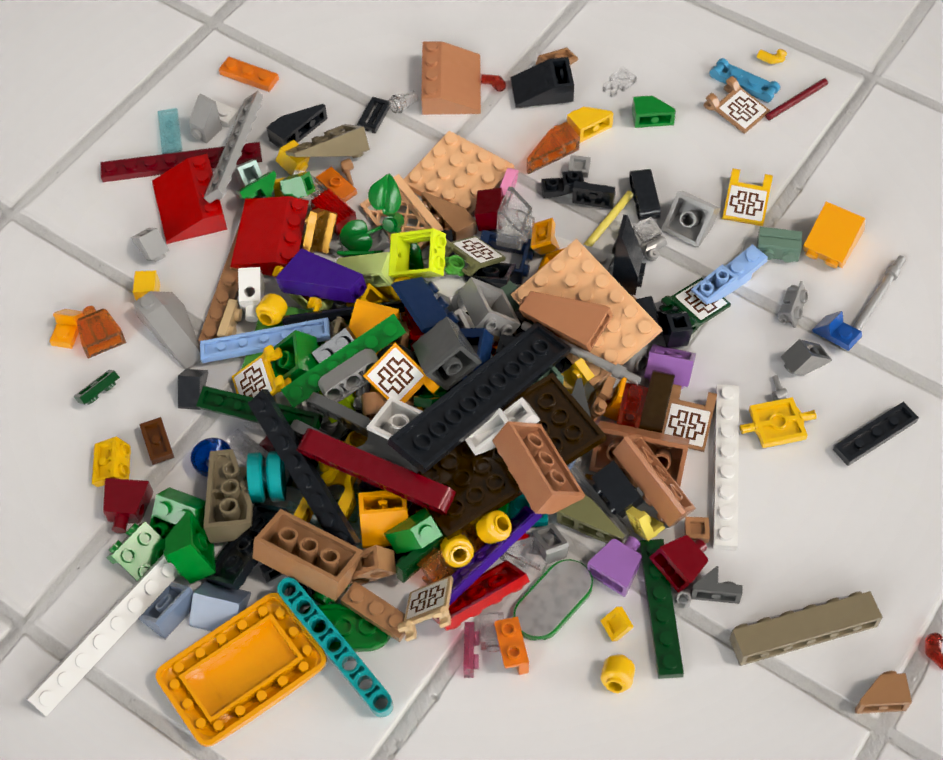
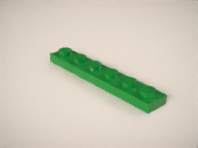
(374, 339)

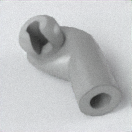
(651, 248)

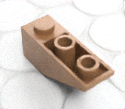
(450, 216)

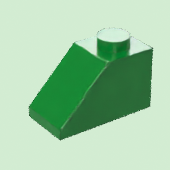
(651, 112)
(413, 532)

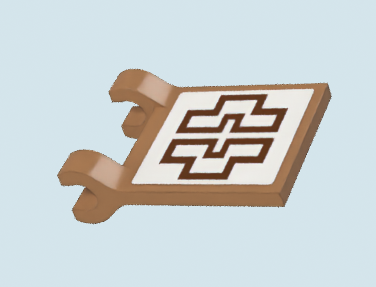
(738, 106)
(689, 419)

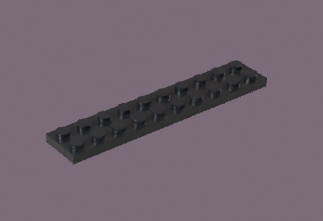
(478, 397)

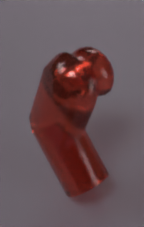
(933, 648)

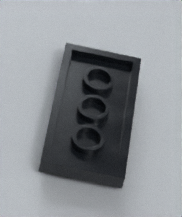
(237, 558)

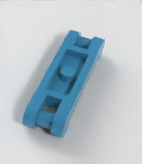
(749, 82)

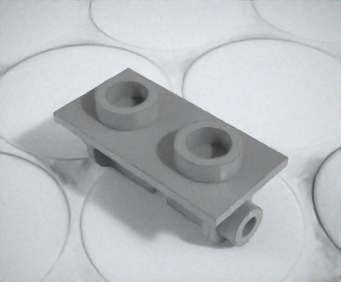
(795, 299)

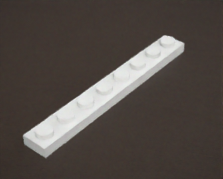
(726, 468)
(102, 636)

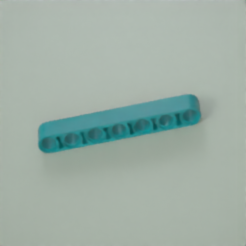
(341, 656)

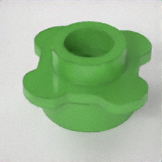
(454, 265)

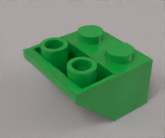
(171, 506)

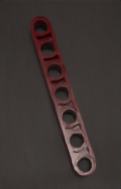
(376, 471)

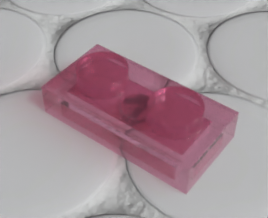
(471, 639)

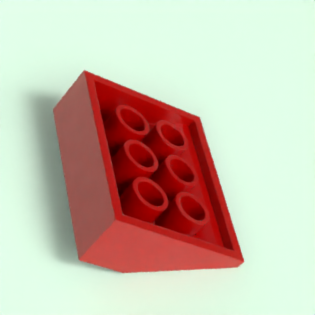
(182, 201)
(269, 232)

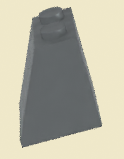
(445, 354)

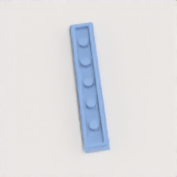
(256, 341)

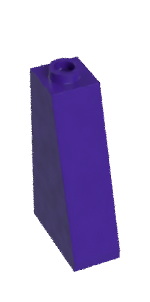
(320, 278)

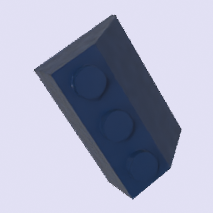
(423, 302)

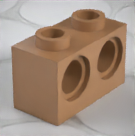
(374, 565)

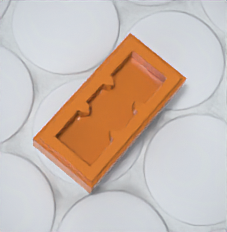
(339, 185)

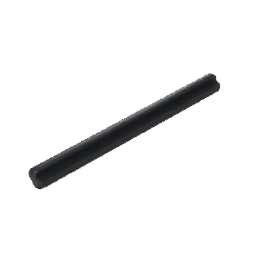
(345, 313)

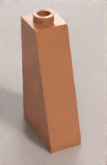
(568, 318)

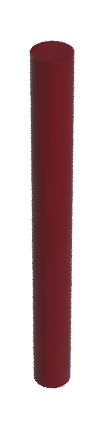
(796, 99)

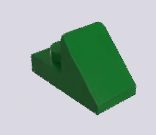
(264, 184)

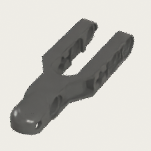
(355, 421)

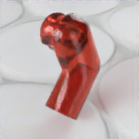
(495, 80)

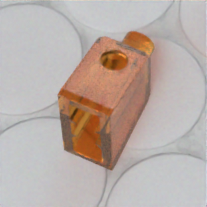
(98, 331)

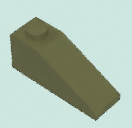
(589, 519)

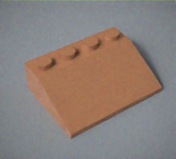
(450, 79)

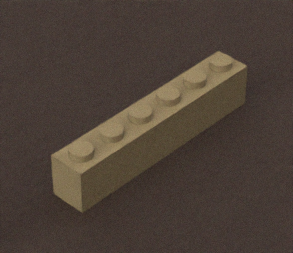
(805, 627)

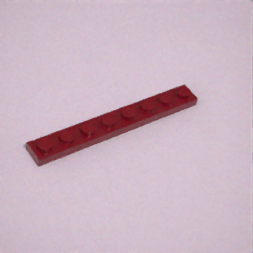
(159, 164)

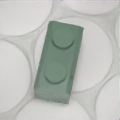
(780, 243)

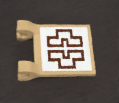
(427, 603)

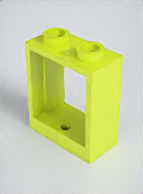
(401, 245)

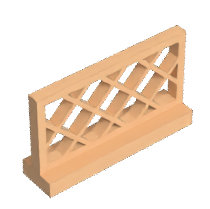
(413, 204)

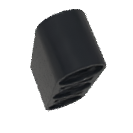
(645, 194)

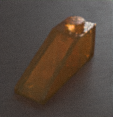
(555, 145)

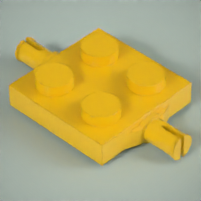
(778, 422)

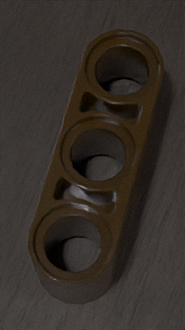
(657, 401)

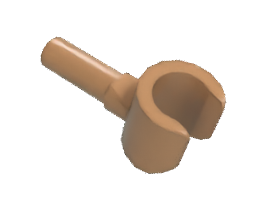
(346, 166)

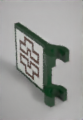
(697, 310)

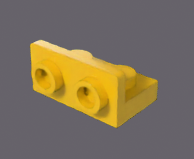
(111, 460)

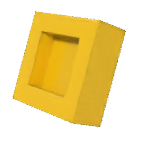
(616, 623)

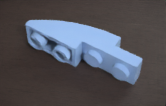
(730, 277)

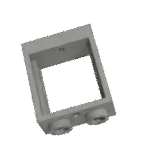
(489, 307)

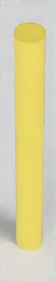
(609, 219)

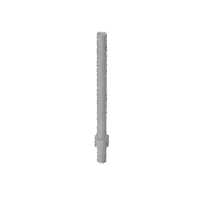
(890, 275)
(617, 370)

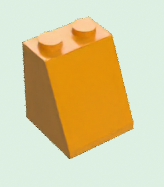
(834, 235)
(368, 315)

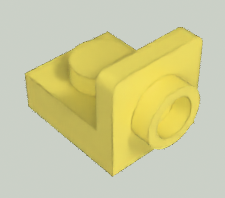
(643, 525)

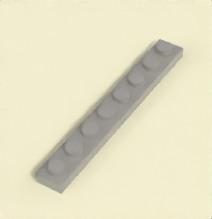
(233, 148)

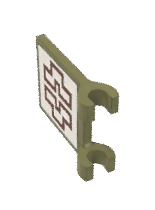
(474, 252)

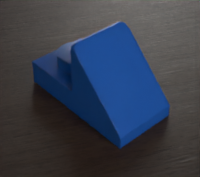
(837, 331)

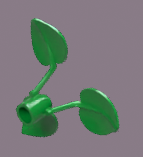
(383, 196)

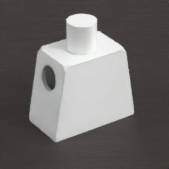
(251, 291)

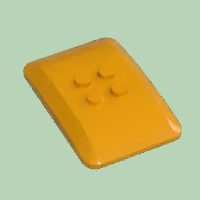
(240, 669)

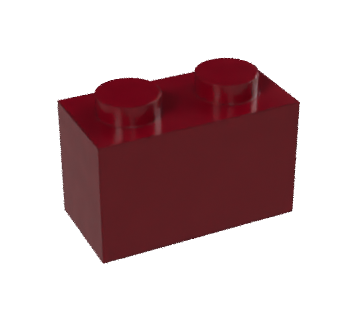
(487, 208)

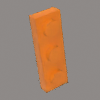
(248, 74)

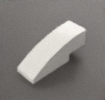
(482, 438)

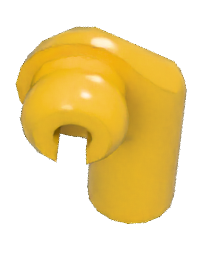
(769, 58)

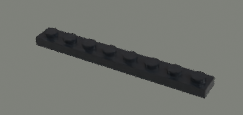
(301, 468)

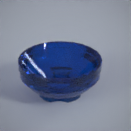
(201, 453)

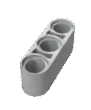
(347, 376)

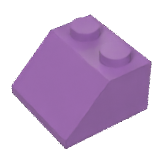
(672, 362)

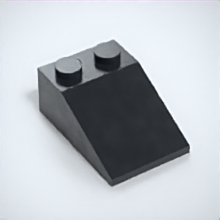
(628, 264)

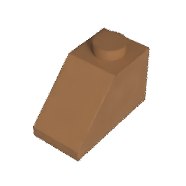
(886, 694)

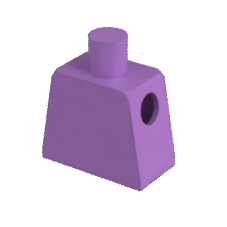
(617, 564)

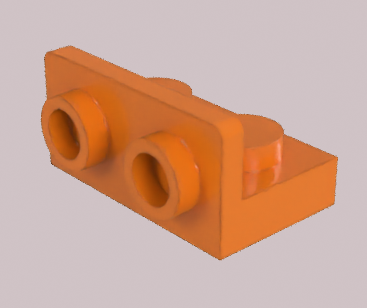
(512, 644)

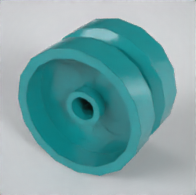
(264, 476)

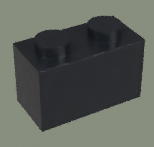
(617, 489)

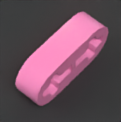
(509, 180)

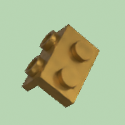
(319, 230)

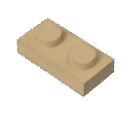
(231, 317)

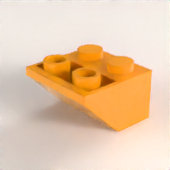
(378, 514)

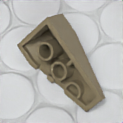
(339, 141)
(227, 499)

